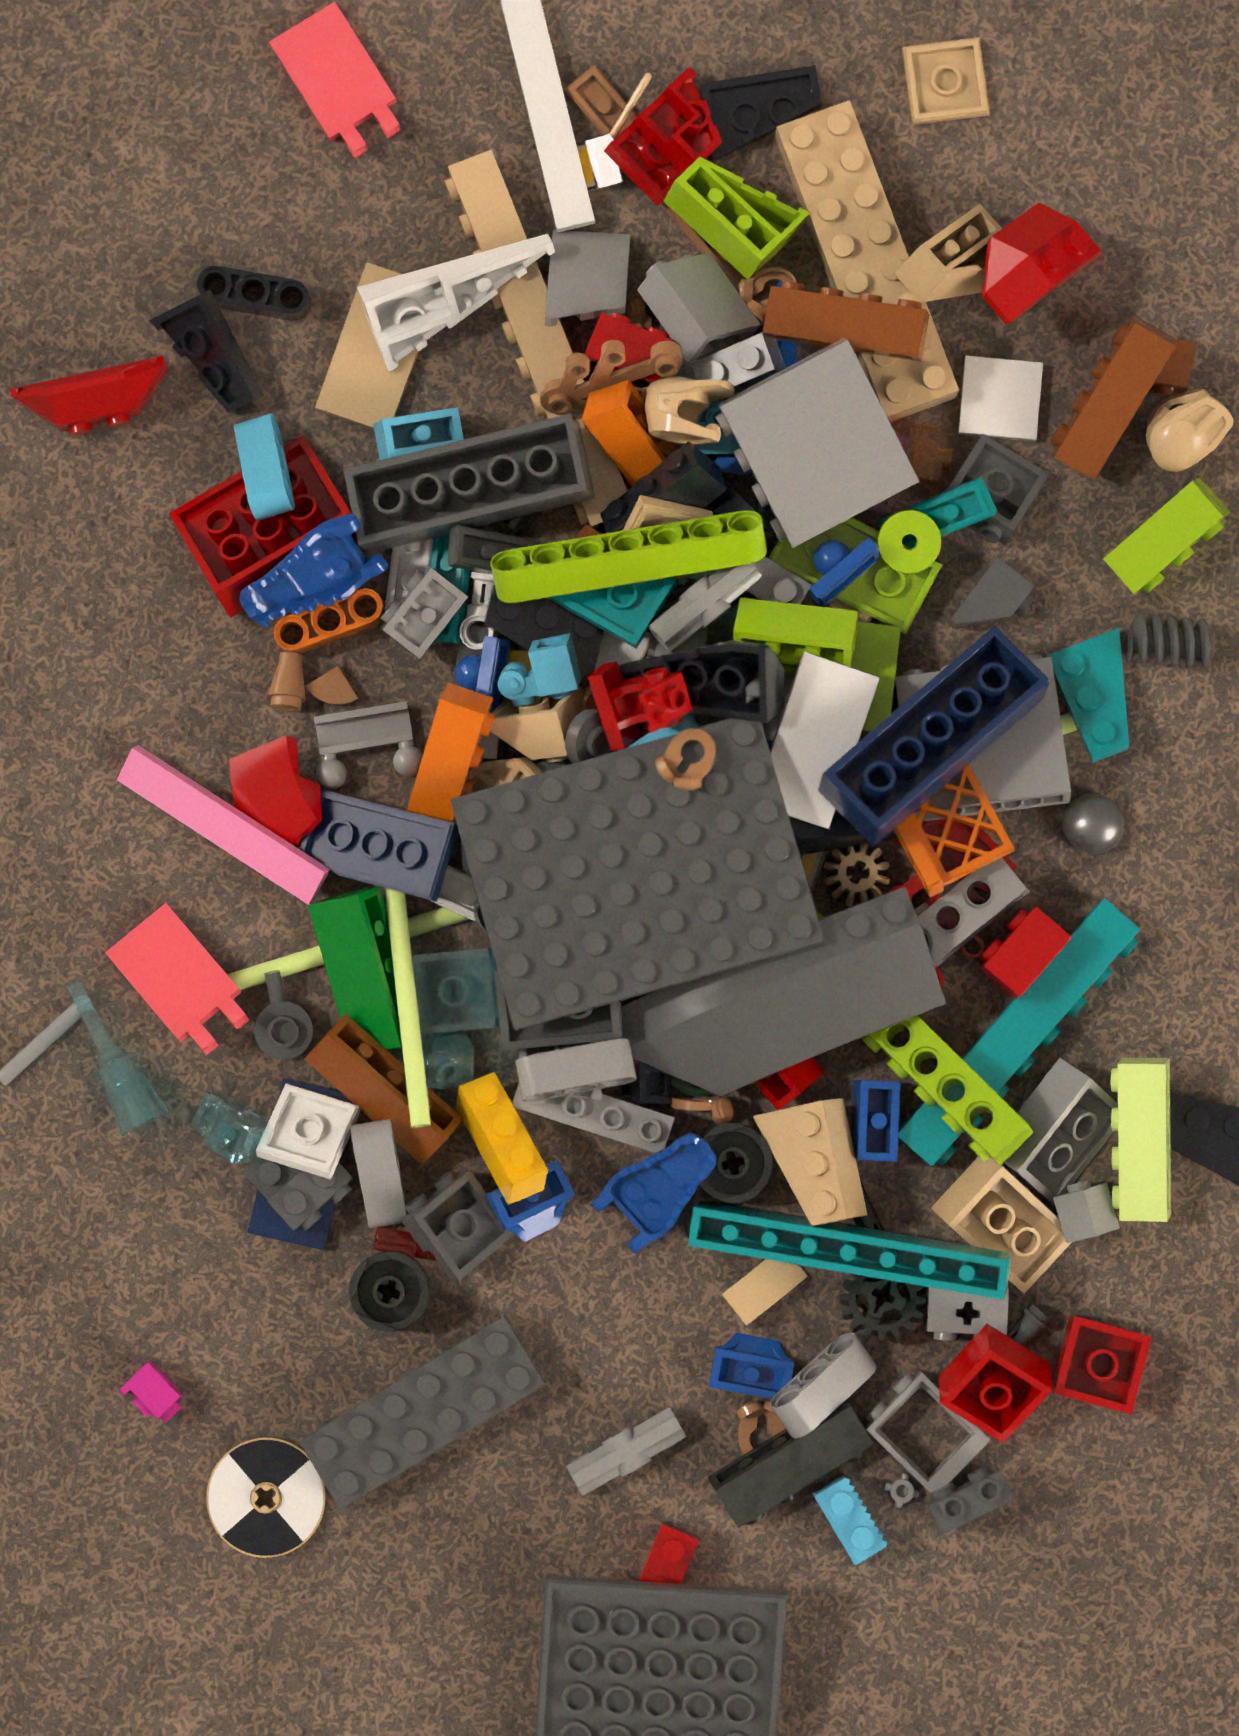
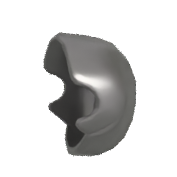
(1093, 823)

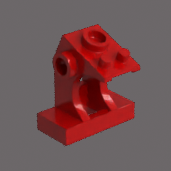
(624, 704)

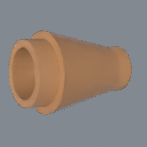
(287, 686)

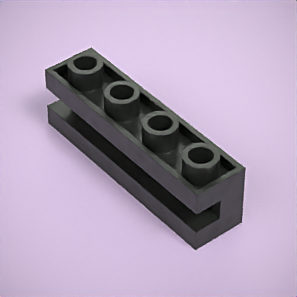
(786, 1464)

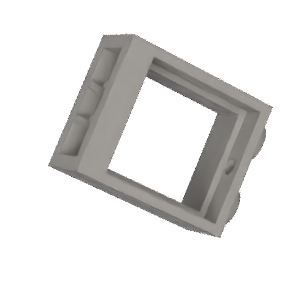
(953, 1463)

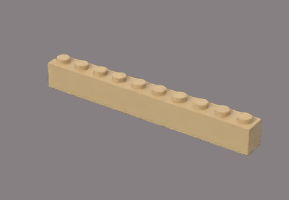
(543, 348)

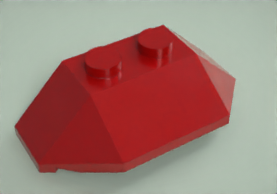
(1033, 260)
(93, 396)

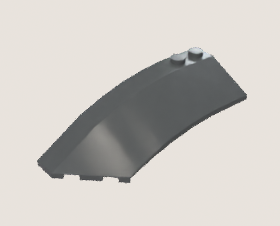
(790, 1006)

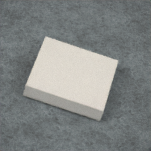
(1000, 398)
(308, 1131)

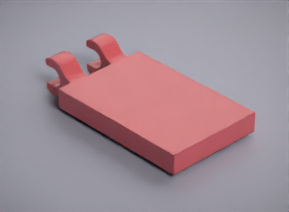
(336, 77)
(177, 977)

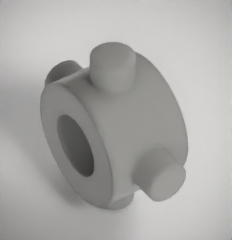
(901, 1490)

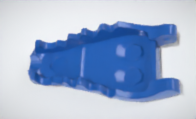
(317, 571)
(658, 1187)

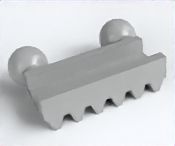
(361, 731)

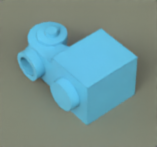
(553, 672)

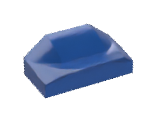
(537, 1212)
(751, 1366)

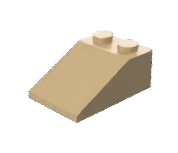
(1000, 1214)

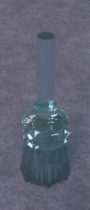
(119, 1072)

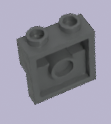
(1010, 482)
(297, 1193)
(455, 1223)
(963, 1504)

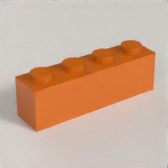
(451, 752)

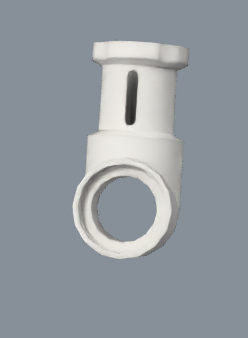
(477, 609)

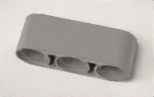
(575, 1070)
(379, 1173)
(823, 1385)

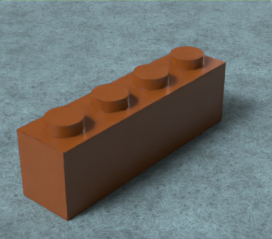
(864, 321)
(1113, 397)
(378, 1086)

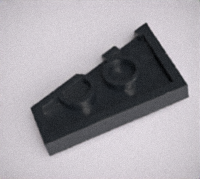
(757, 104)
(209, 344)
(543, 619)
(1206, 1134)

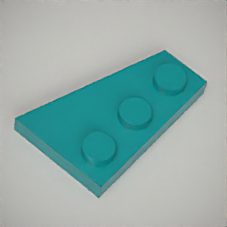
(621, 609)
(1095, 693)

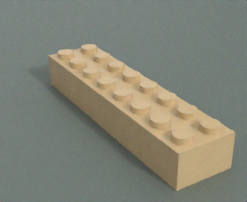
(861, 246)

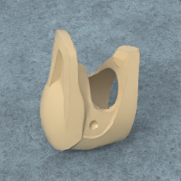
(676, 405)
(1187, 432)

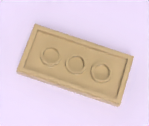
(357, 378)

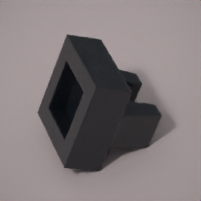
(650, 1087)

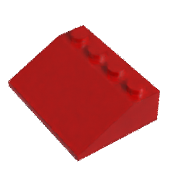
(236, 547)

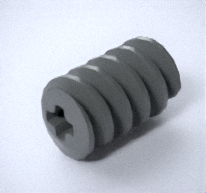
(1169, 639)

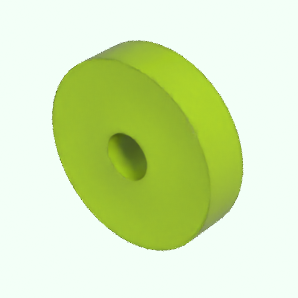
(909, 559)

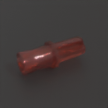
(399, 1241)

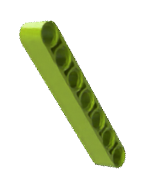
(628, 556)

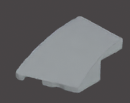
(587, 275)

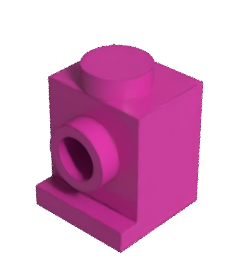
(154, 1392)

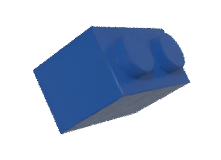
(875, 1120)

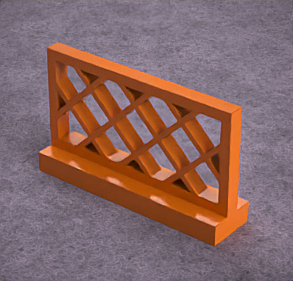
(921, 853)

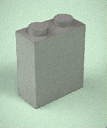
(697, 305)

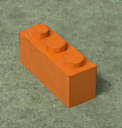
(620, 425)

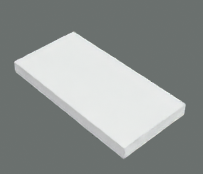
(816, 730)

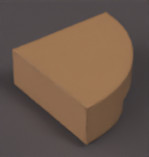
(332, 688)

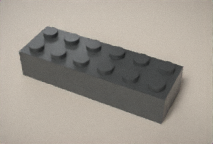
(469, 483)
(422, 1412)

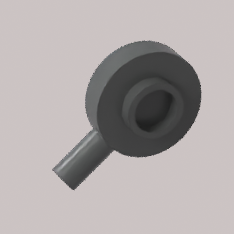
(586, 737)
(283, 1025)

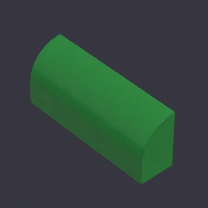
(359, 961)

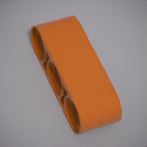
(349, 622)

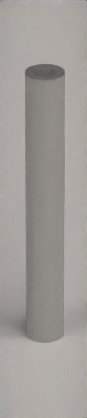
(39, 1044)

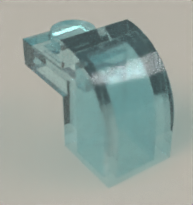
(229, 1129)

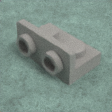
(422, 611)

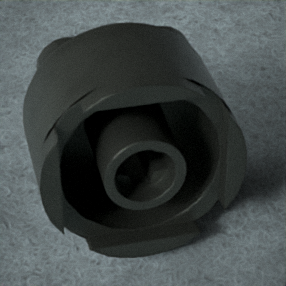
(751, 1175)
(369, 1300)

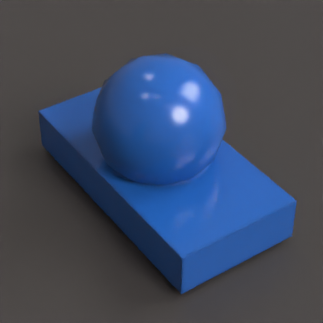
(840, 567)
(483, 671)

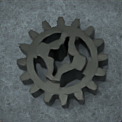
(897, 1309)

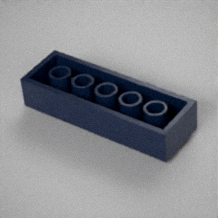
(933, 735)

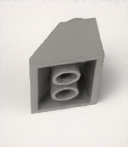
(1068, 1126)

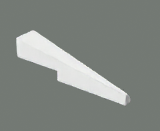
(420, 303)

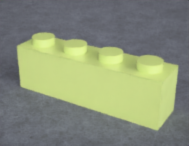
(1143, 1139)

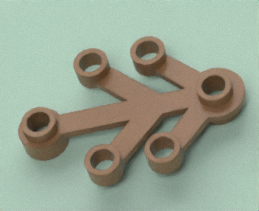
(564, 396)

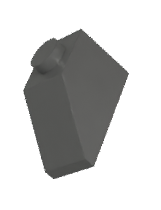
(994, 598)

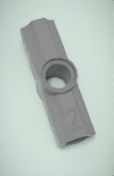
(703, 604)
(626, 1451)

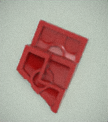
(666, 138)
(273, 793)

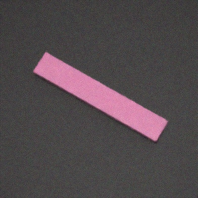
(223, 824)

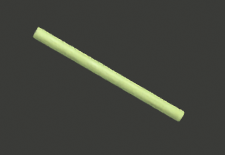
(407, 1009)

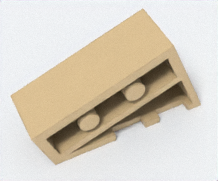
(951, 260)
(817, 1158)

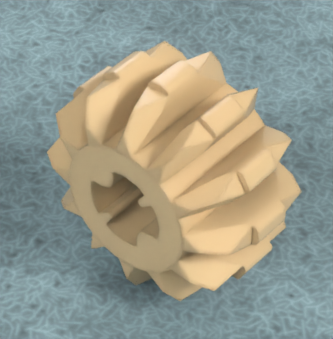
(864, 884)

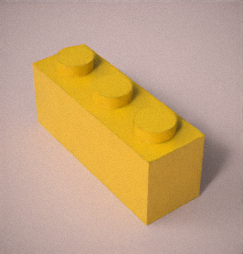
(501, 1138)

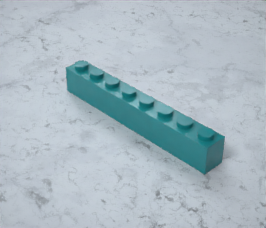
(1028, 1022)
(850, 1249)

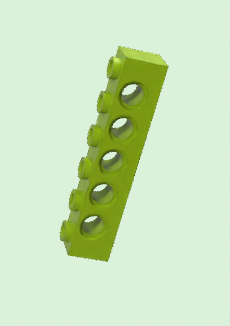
(1007, 1129)

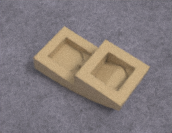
(762, 1288)

